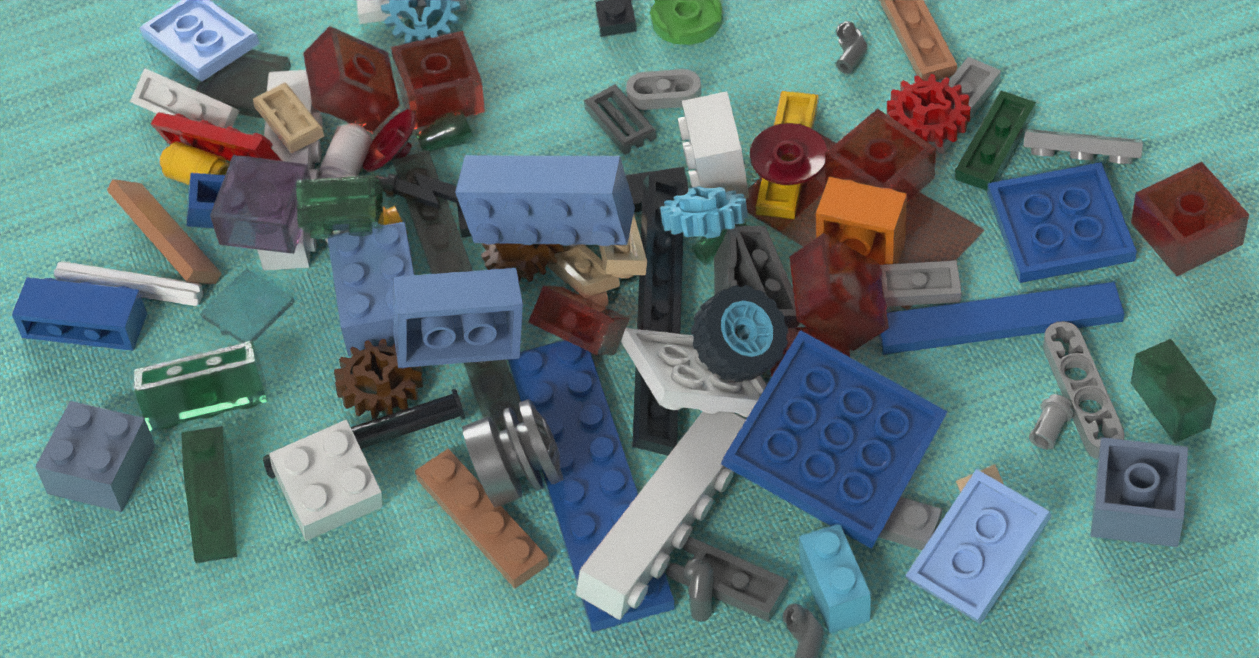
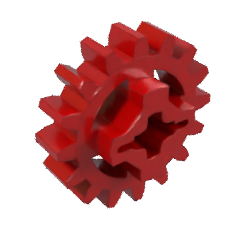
(931, 109)

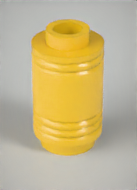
(181, 160)

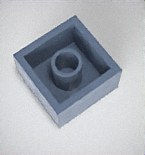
(95, 456)
(1139, 492)

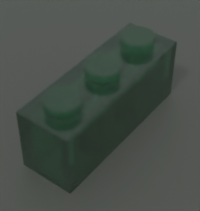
(200, 386)

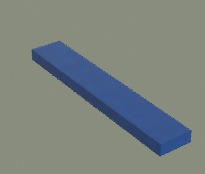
(1000, 317)

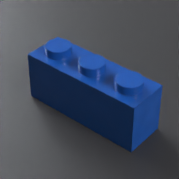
(80, 313)

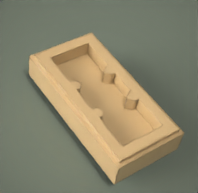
(288, 117)

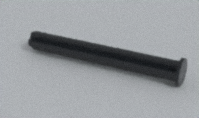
(401, 423)

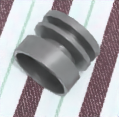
(512, 453)

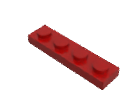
(212, 138)

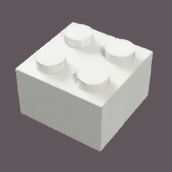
(712, 144)
(326, 480)

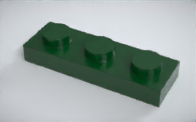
(995, 140)

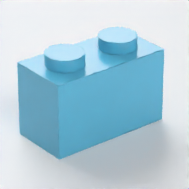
(834, 578)

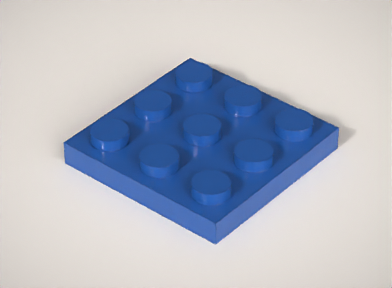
(1061, 222)

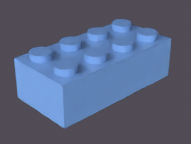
(546, 199)

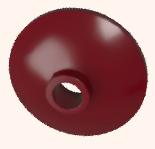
(391, 141)
(788, 154)

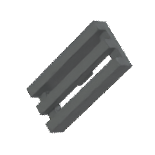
(624, 143)

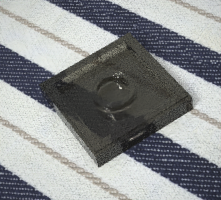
(244, 80)

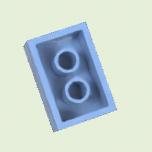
(364, 282)
(457, 317)

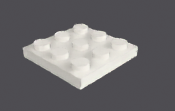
(681, 380)

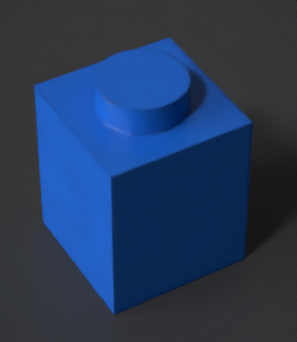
(201, 198)

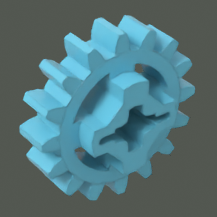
(406, 9)
(704, 212)

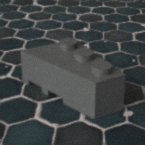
(752, 260)

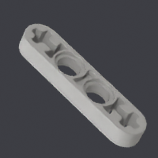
(1080, 390)

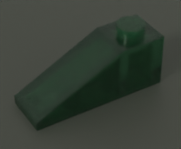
(209, 493)

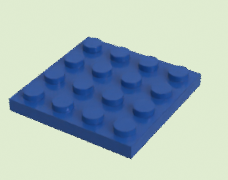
(834, 438)

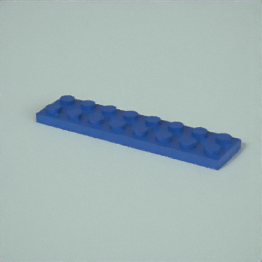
(593, 465)

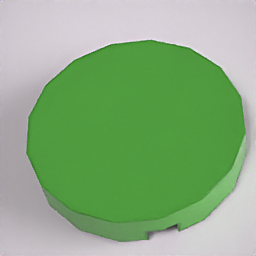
(686, 20)

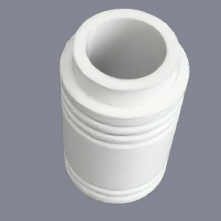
(345, 152)

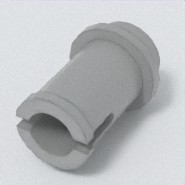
(1055, 412)

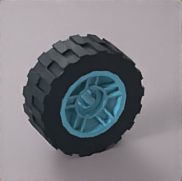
(757, 323)

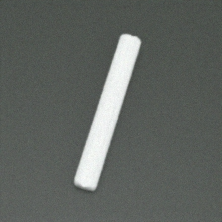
(149, 286)

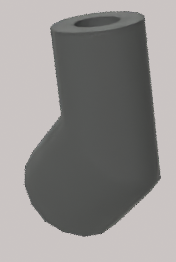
(852, 44)
(700, 588)
(804, 629)

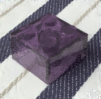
(259, 204)

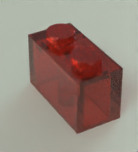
(578, 320)

